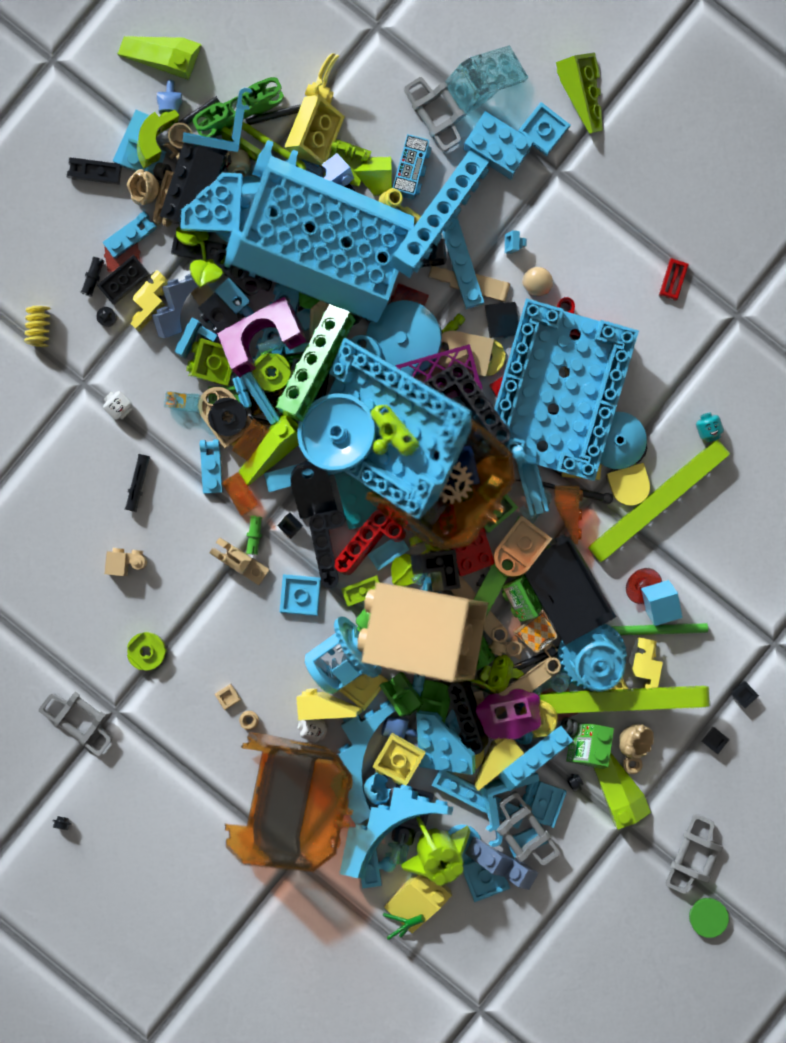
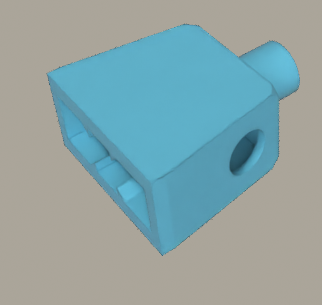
(228, 292)

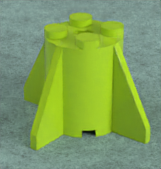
(438, 854)

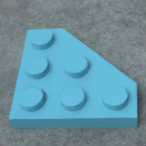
(216, 206)
(442, 746)

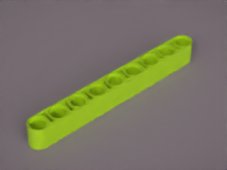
(658, 500)
(629, 699)

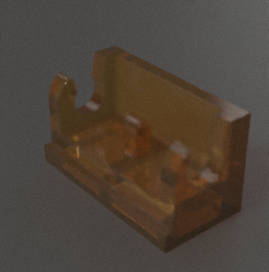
(250, 439)
(240, 494)

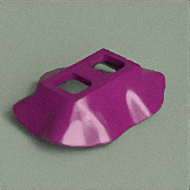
(514, 725)

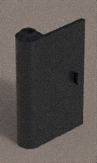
(576, 595)

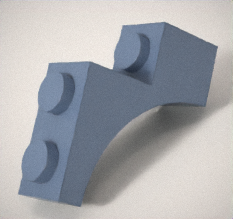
(168, 320)
(501, 864)

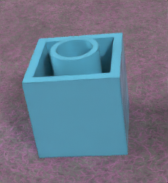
(661, 603)

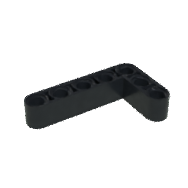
(241, 281)
(470, 399)

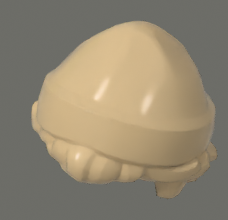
(143, 187)
(636, 741)

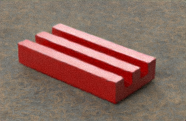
(662, 290)

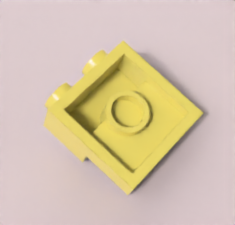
(398, 759)

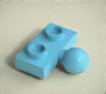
(372, 875)

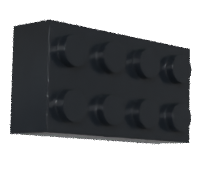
(123, 279)

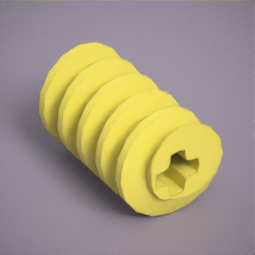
(36, 326)

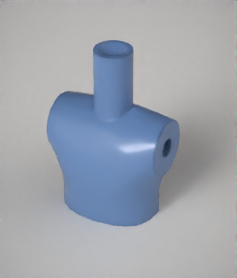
(169, 100)
(398, 726)

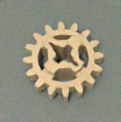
(460, 478)

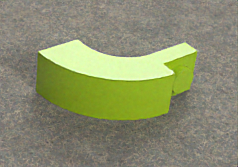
(153, 125)

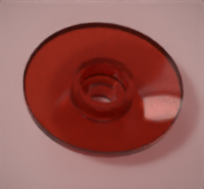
(633, 587)

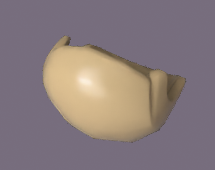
(537, 281)

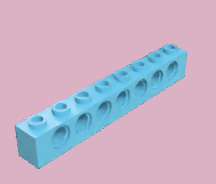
(448, 201)

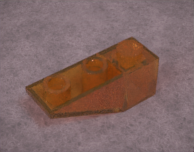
(567, 504)

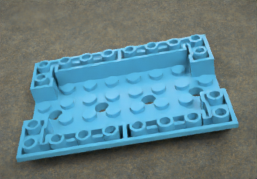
(317, 260)
(583, 398)
(433, 420)

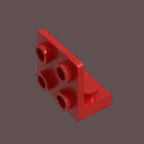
(474, 556)

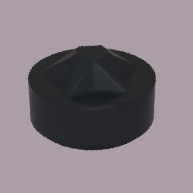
(106, 316)

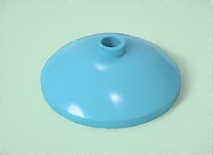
(633, 445)

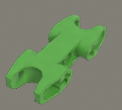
(223, 114)

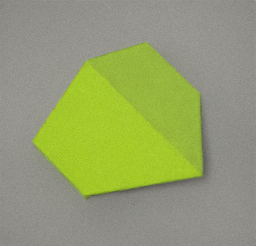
(376, 174)

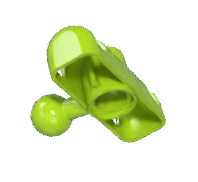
(392, 431)

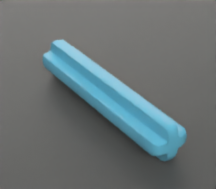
(260, 398)

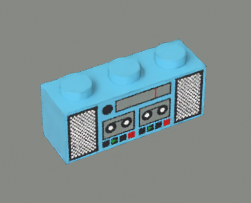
(412, 166)

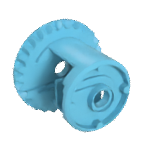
(594, 659)
(351, 666)

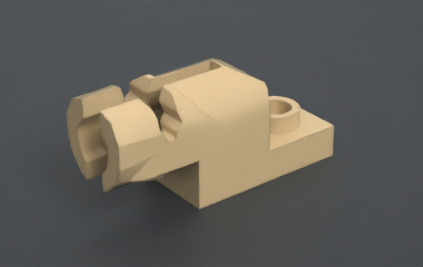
(240, 562)

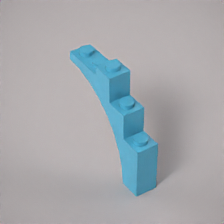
(359, 733)
(363, 840)

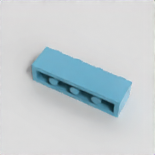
(535, 758)

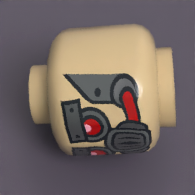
(238, 162)

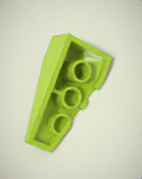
(166, 54)
(579, 79)
(276, 445)
(622, 795)

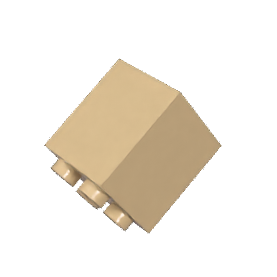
(423, 632)

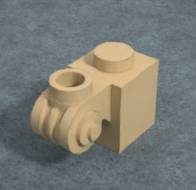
(118, 561)

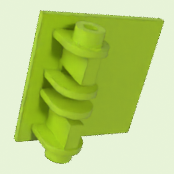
(352, 155)

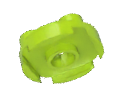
(282, 373)
(146, 640)

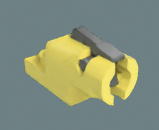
(148, 298)
(643, 663)

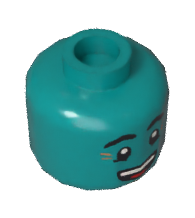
(709, 427)

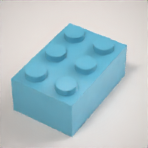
(499, 144)

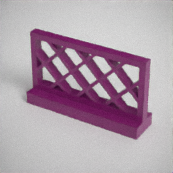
(428, 358)

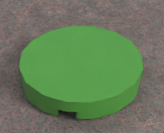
(708, 917)

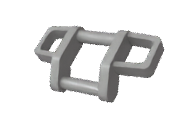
(419, 105)
(59, 720)
(543, 836)
(677, 864)

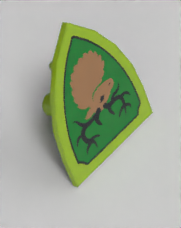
(480, 683)

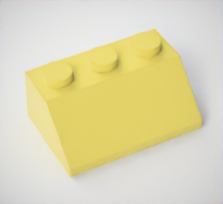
(314, 130)

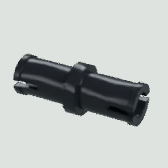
(92, 276)

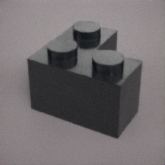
(442, 569)

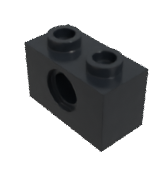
(215, 305)

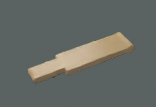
(489, 287)

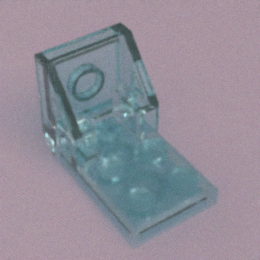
(483, 76)

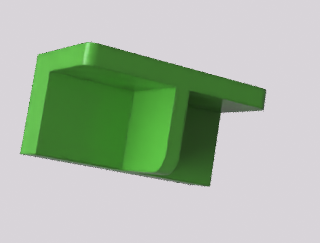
(402, 695)
(435, 698)

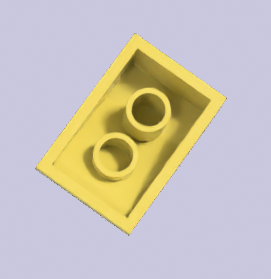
(324, 706)
(498, 757)
(418, 897)

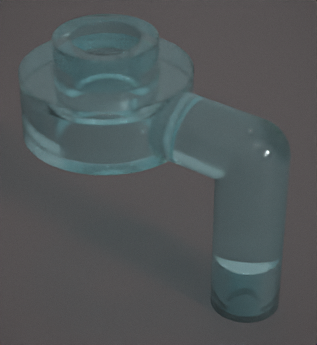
(555, 684)

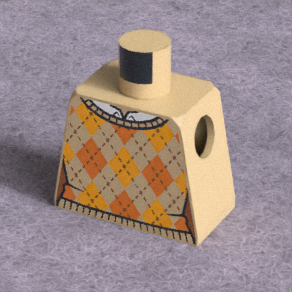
(538, 634)

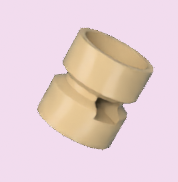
(175, 134)

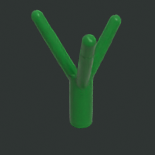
(408, 923)

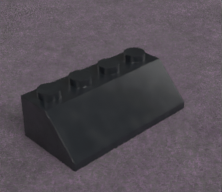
(193, 173)

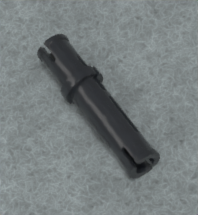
(137, 483)

